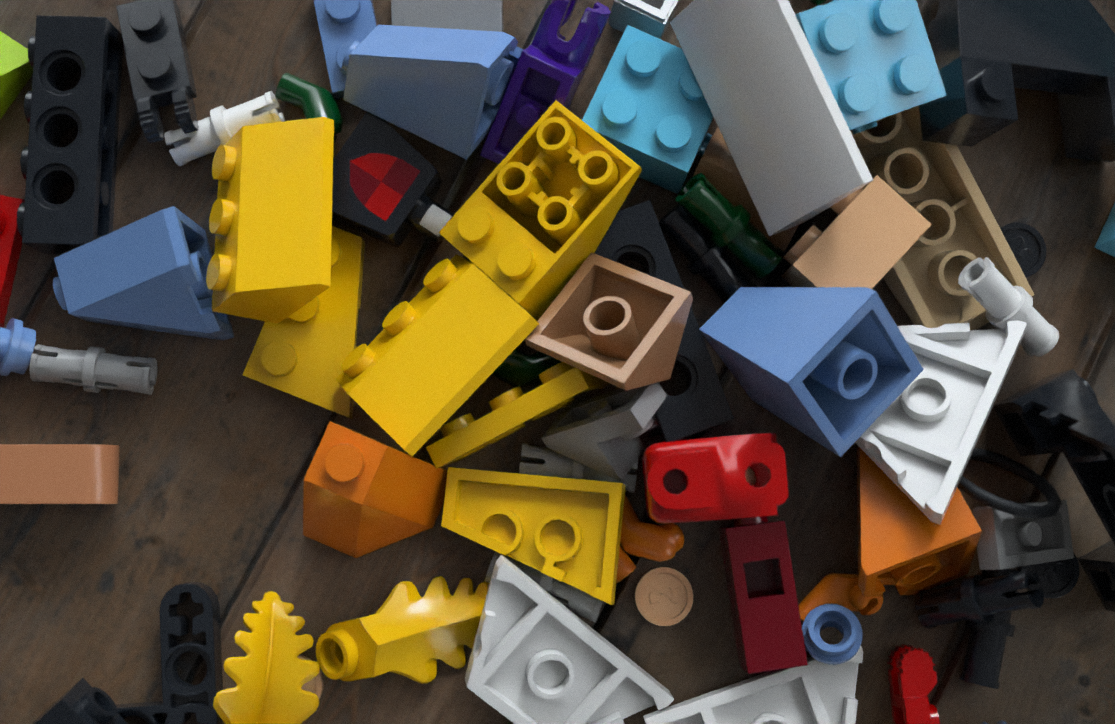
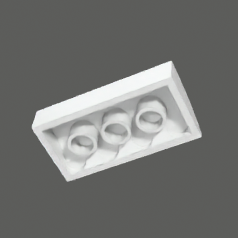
(771, 107)

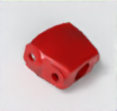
(708, 479)

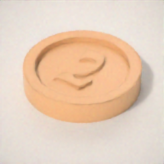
(664, 596)

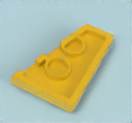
(310, 345)
(510, 413)
(542, 521)

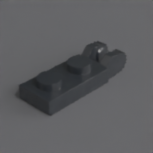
(158, 64)

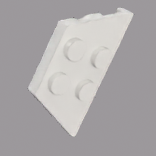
(939, 417)
(549, 665)
(782, 696)

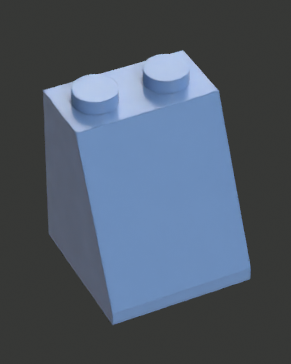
(815, 356)

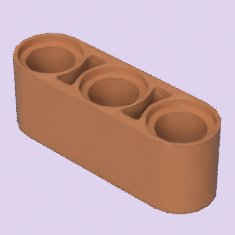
(59, 473)

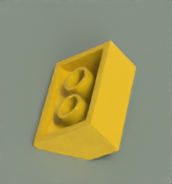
(272, 219)
(434, 352)

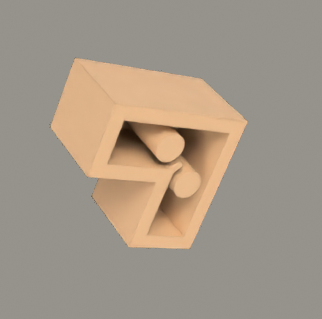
(861, 242)

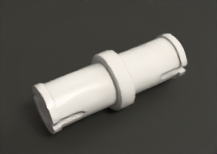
(221, 127)
(1008, 303)

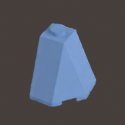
(432, 81)
(144, 278)

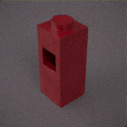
(762, 595)

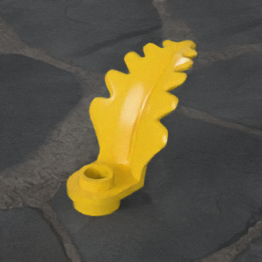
(405, 633)
(271, 672)

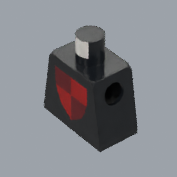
(385, 185)

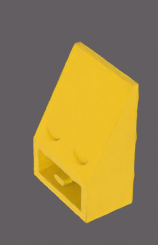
(543, 208)

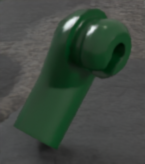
(310, 98)
(524, 369)

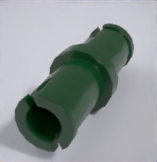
(729, 226)

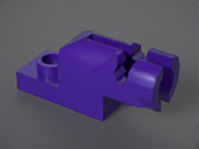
(545, 73)

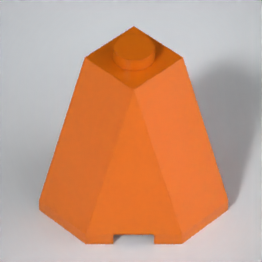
(368, 493)
(901, 543)

